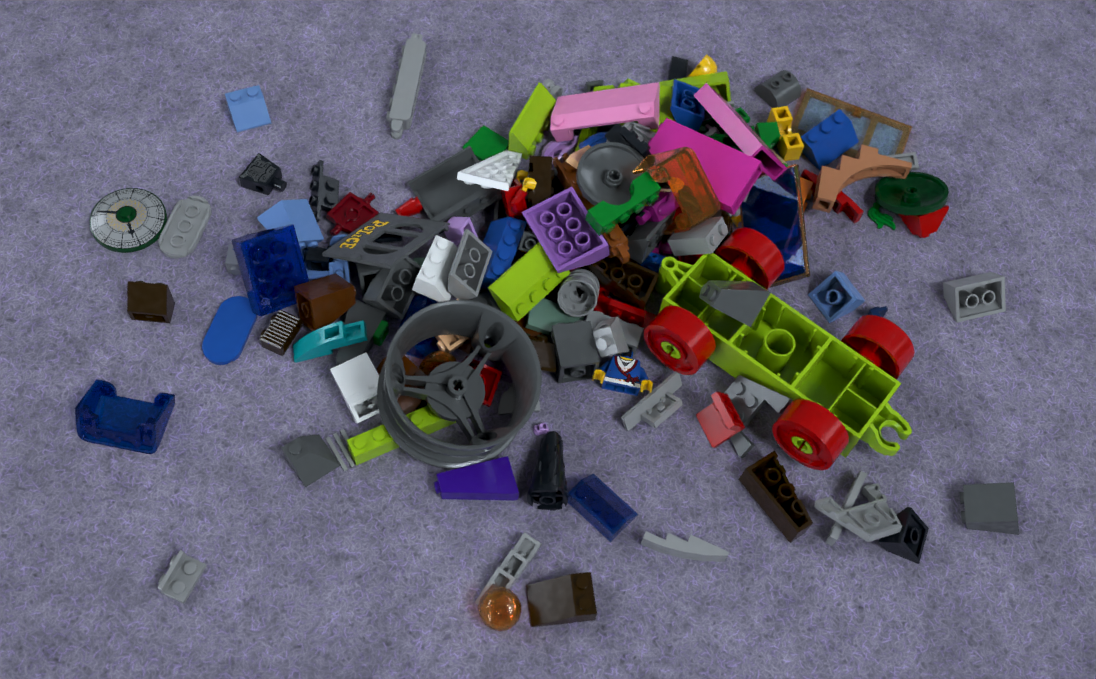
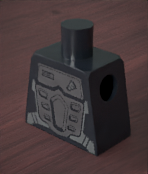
(262, 176)

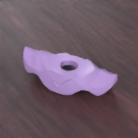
(554, 147)

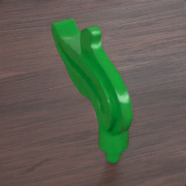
(880, 218)

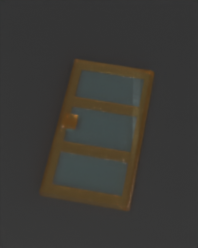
(871, 128)

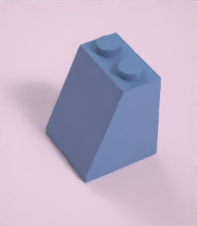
(297, 213)

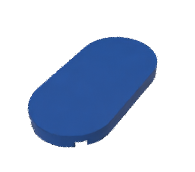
(229, 331)

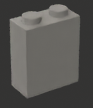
(700, 239)

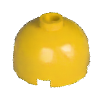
(706, 66)

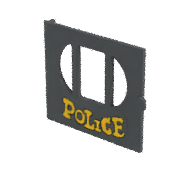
(352, 246)

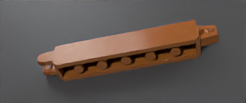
(616, 238)

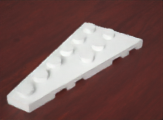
(493, 172)

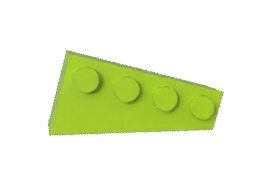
(718, 81)

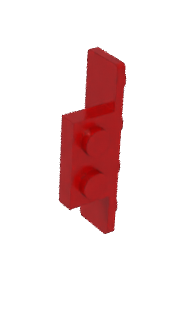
(623, 311)

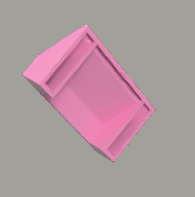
(605, 108)

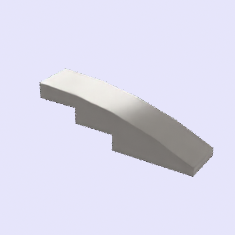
(692, 549)
(514, 564)

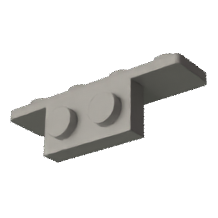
(656, 405)

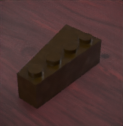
(541, 170)
(626, 281)
(776, 496)

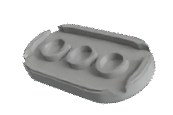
(185, 227)

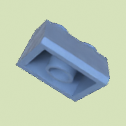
(248, 108)
(836, 296)

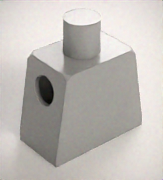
(610, 338)

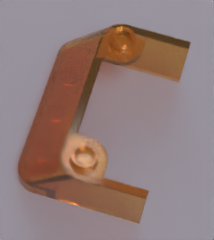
(688, 184)

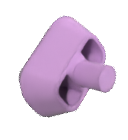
(540, 429)

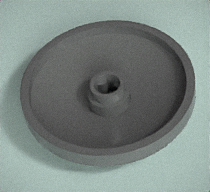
(607, 172)

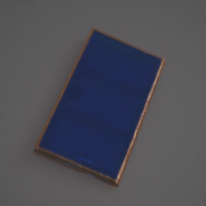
(778, 213)

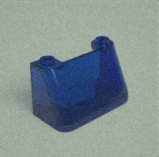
(122, 421)

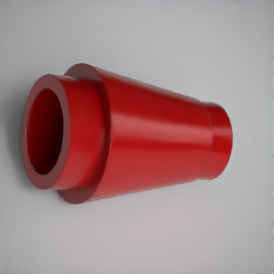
(410, 207)

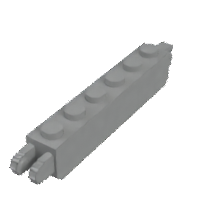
(407, 85)

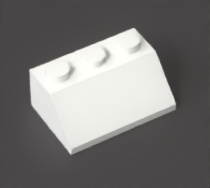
(433, 275)

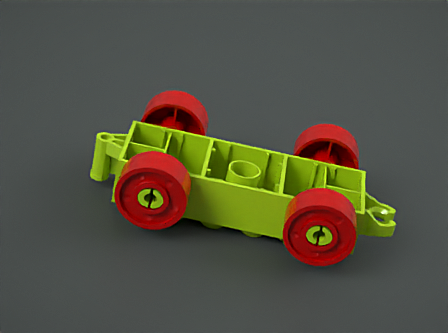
(834, 384)

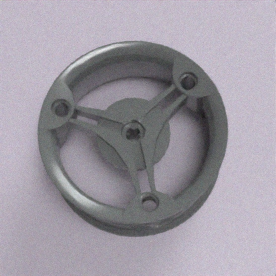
(482, 325)

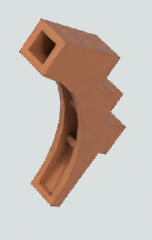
(865, 165)

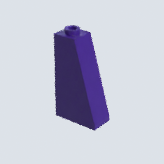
(479, 482)

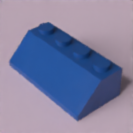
(504, 240)

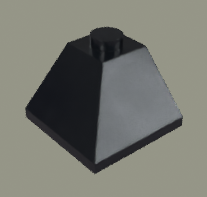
(911, 538)

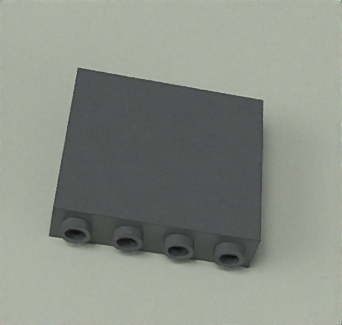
(447, 196)

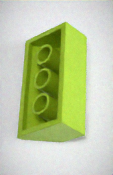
(532, 122)
(526, 283)

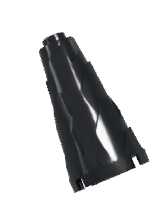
(548, 478)

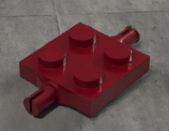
(351, 213)

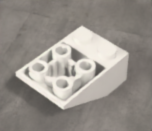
(358, 385)

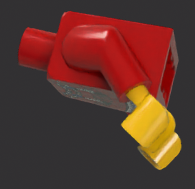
(515, 197)

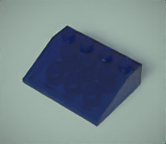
(270, 268)

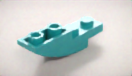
(327, 338)

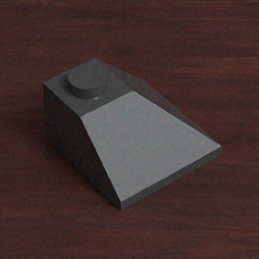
(310, 458)

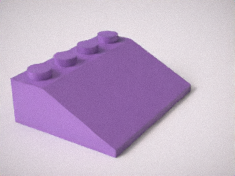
(565, 233)

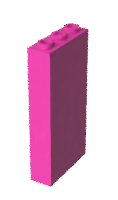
(739, 131)
(726, 168)

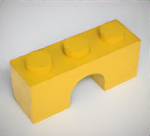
(789, 145)

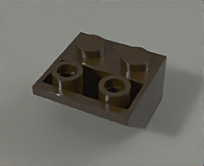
(149, 302)

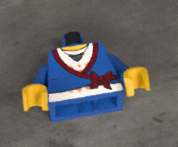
(623, 375)

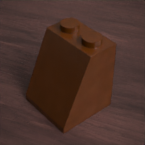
(323, 300)

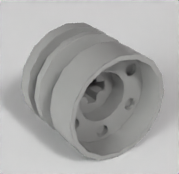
(577, 302)

